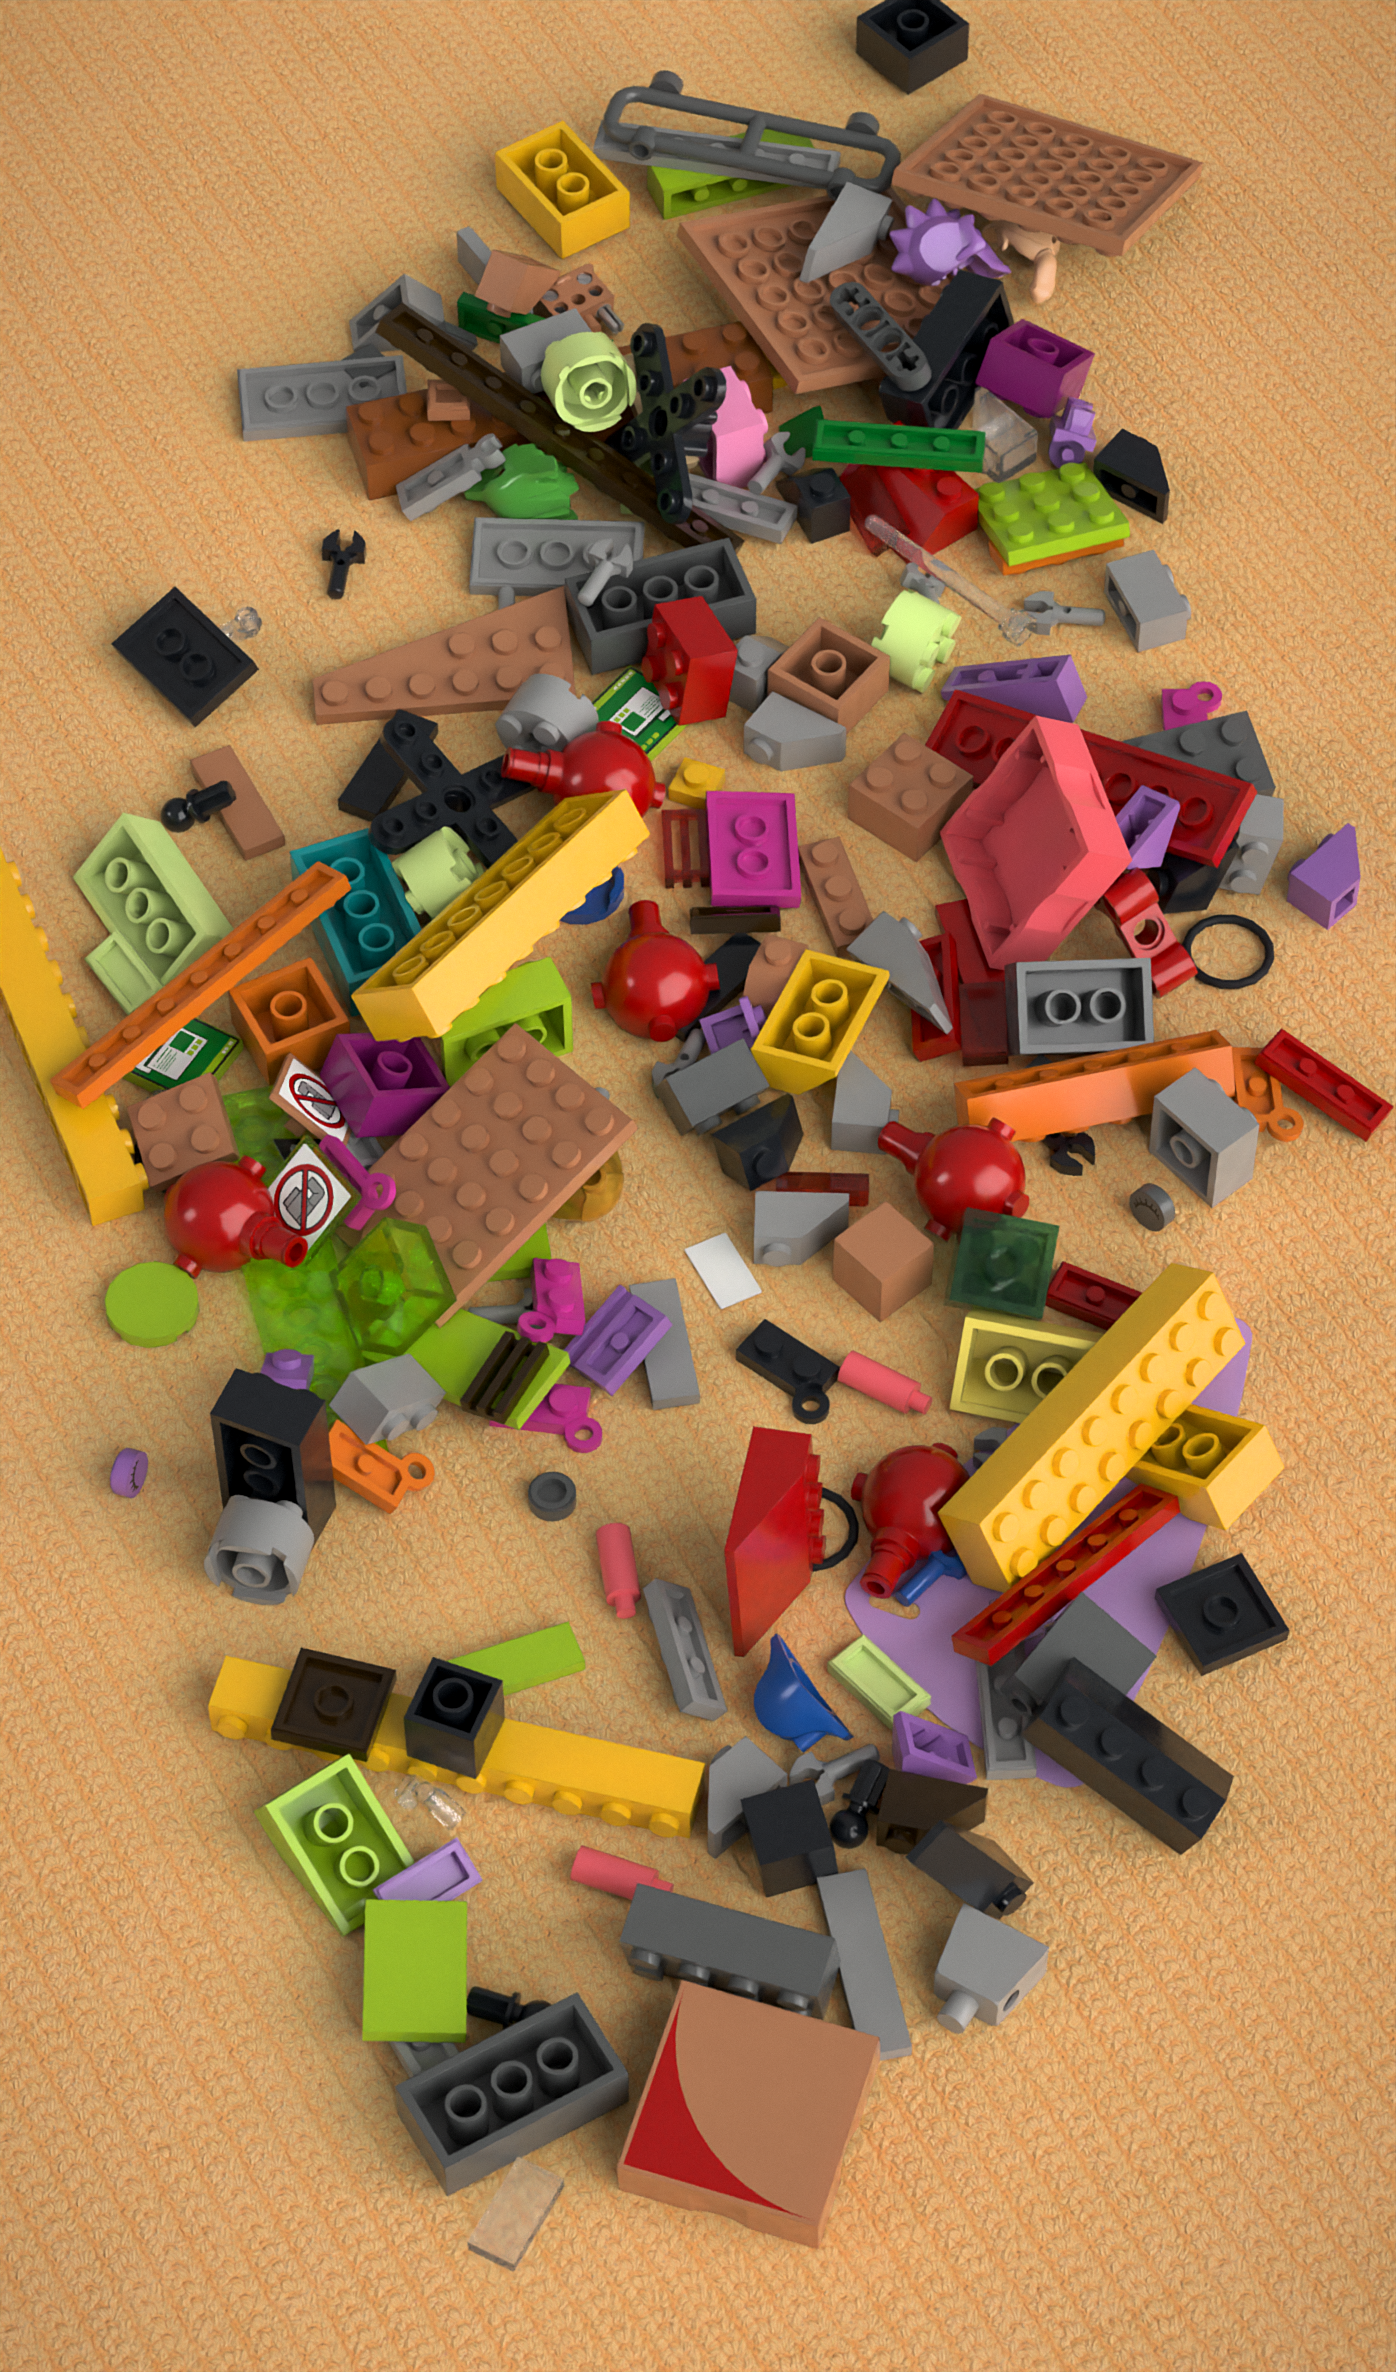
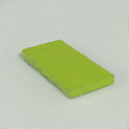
(460, 1349)

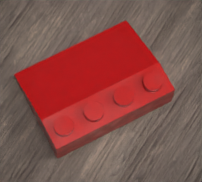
(773, 1532)

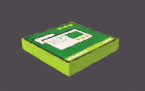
(638, 709)
(187, 1055)

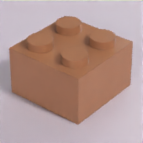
(831, 674)
(908, 796)

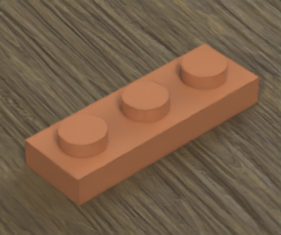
(835, 892)

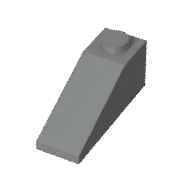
(848, 231)
(912, 979)

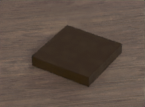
(333, 1704)

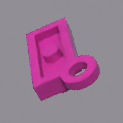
(1183, 707)
(361, 1180)
(556, 1300)
(564, 1413)

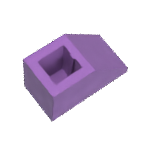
(1328, 880)

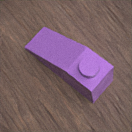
(1034, 685)

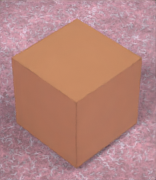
(883, 1261)

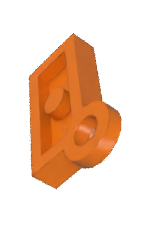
(1262, 1096)
(374, 1470)

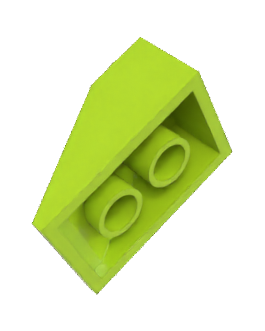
(528, 996)
(335, 1840)

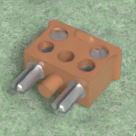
(587, 294)

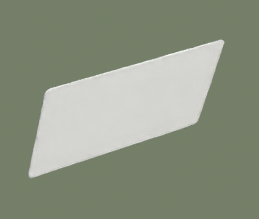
(723, 1270)

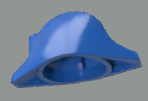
(791, 1703)

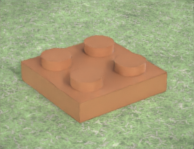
(182, 1130)

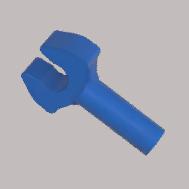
(937, 1565)

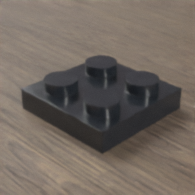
(1221, 1614)

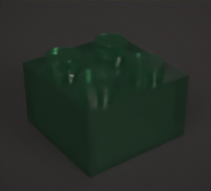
(1001, 1264)

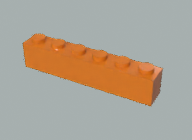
(1092, 1087)

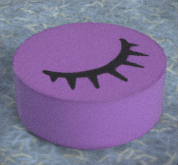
(129, 1472)

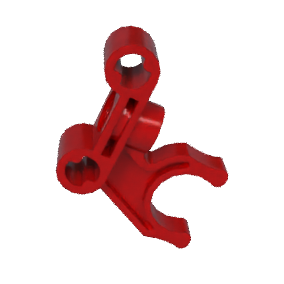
(1131, 901)

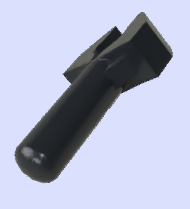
(342, 560)
(1061, 1161)

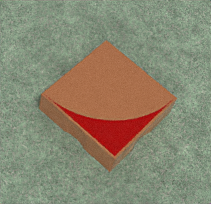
(749, 2113)

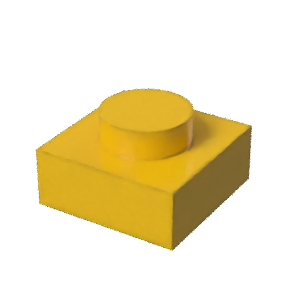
(693, 781)

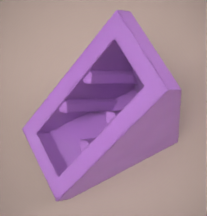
(1147, 826)
(931, 1750)

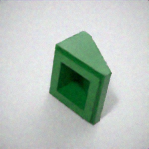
(801, 431)

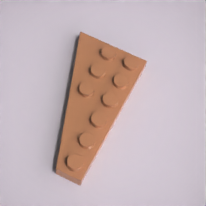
(456, 669)

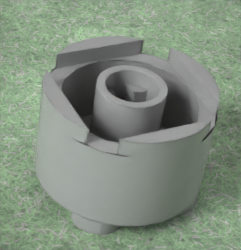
(545, 715)
(259, 1549)

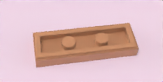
(248, 817)

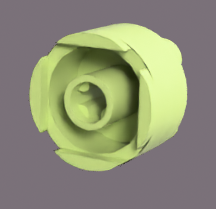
(588, 380)
(916, 638)
(436, 871)

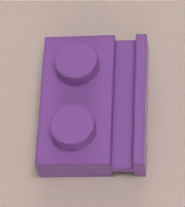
(616, 1339)

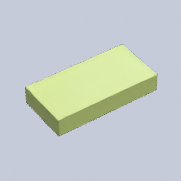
(124, 972)
(877, 1681)

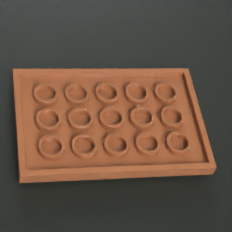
(497, 1159)

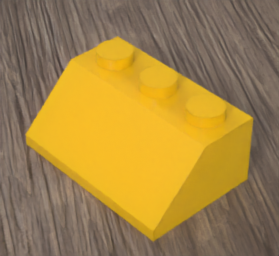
(816, 1021)

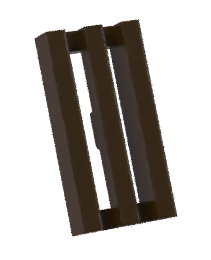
(735, 919)
(497, 1374)

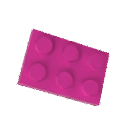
(752, 849)

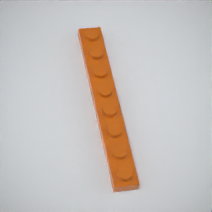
(200, 985)

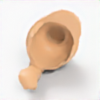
(1037, 247)

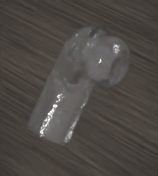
(431, 1797)

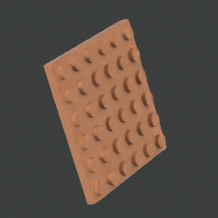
(1047, 175)
(757, 269)

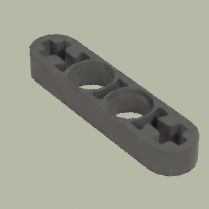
(883, 334)

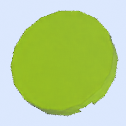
(152, 1304)

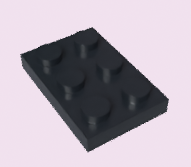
(185, 656)

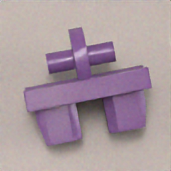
(1072, 433)

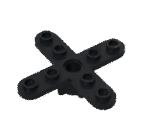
(671, 422)
(446, 798)

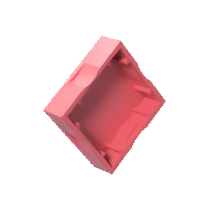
(1035, 844)

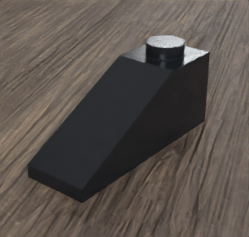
(972, 1869)

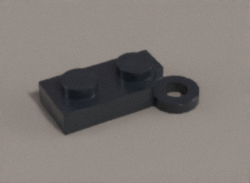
(791, 1368)

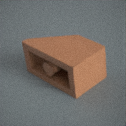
(514, 283)
(771, 970)

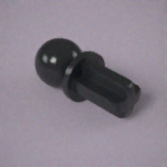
(180, 813)
(849, 1826)
(500, 2007)

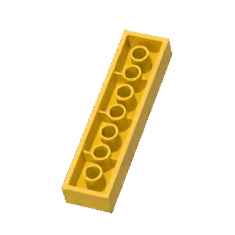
(500, 917)
(1092, 1427)

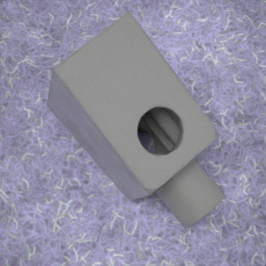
(985, 1970)

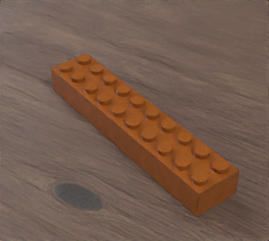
(396, 439)

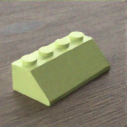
(151, 896)

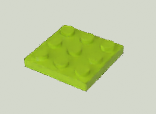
(1049, 514)

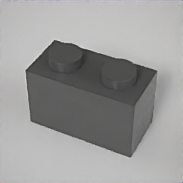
(712, 1088)

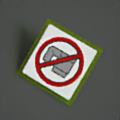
(311, 1195)

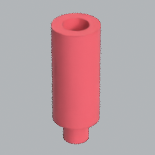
(883, 1384)
(618, 1568)
(614, 1873)

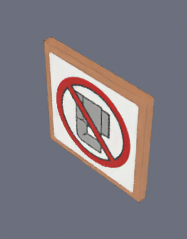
(307, 1102)

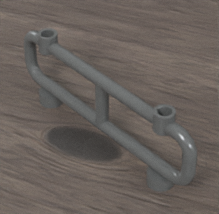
(666, 92)

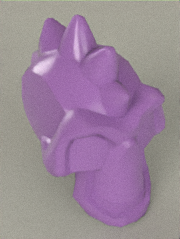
(942, 245)

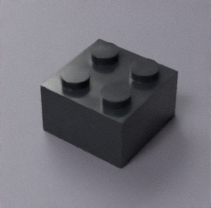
(912, 41)

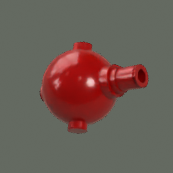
(589, 765)
(654, 979)
(960, 1170)
(224, 1217)
(902, 1509)

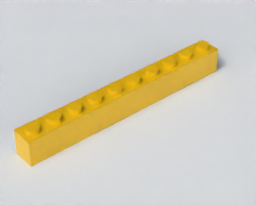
(49, 1042)
(524, 1764)

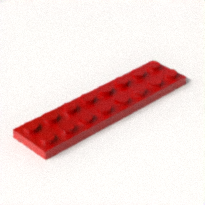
(1212, 805)

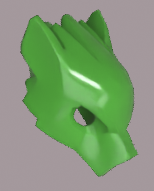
(528, 488)

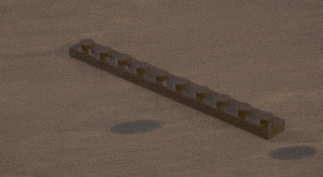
(543, 425)

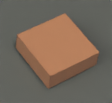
(446, 402)

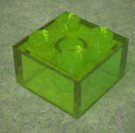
(392, 1287)

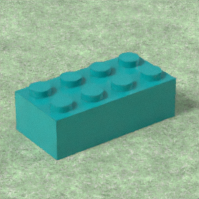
(366, 922)

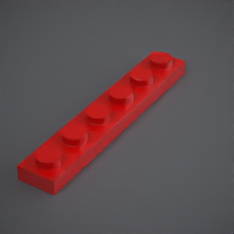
(1065, 1574)

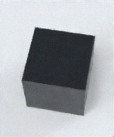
(454, 1718)
(789, 1837)

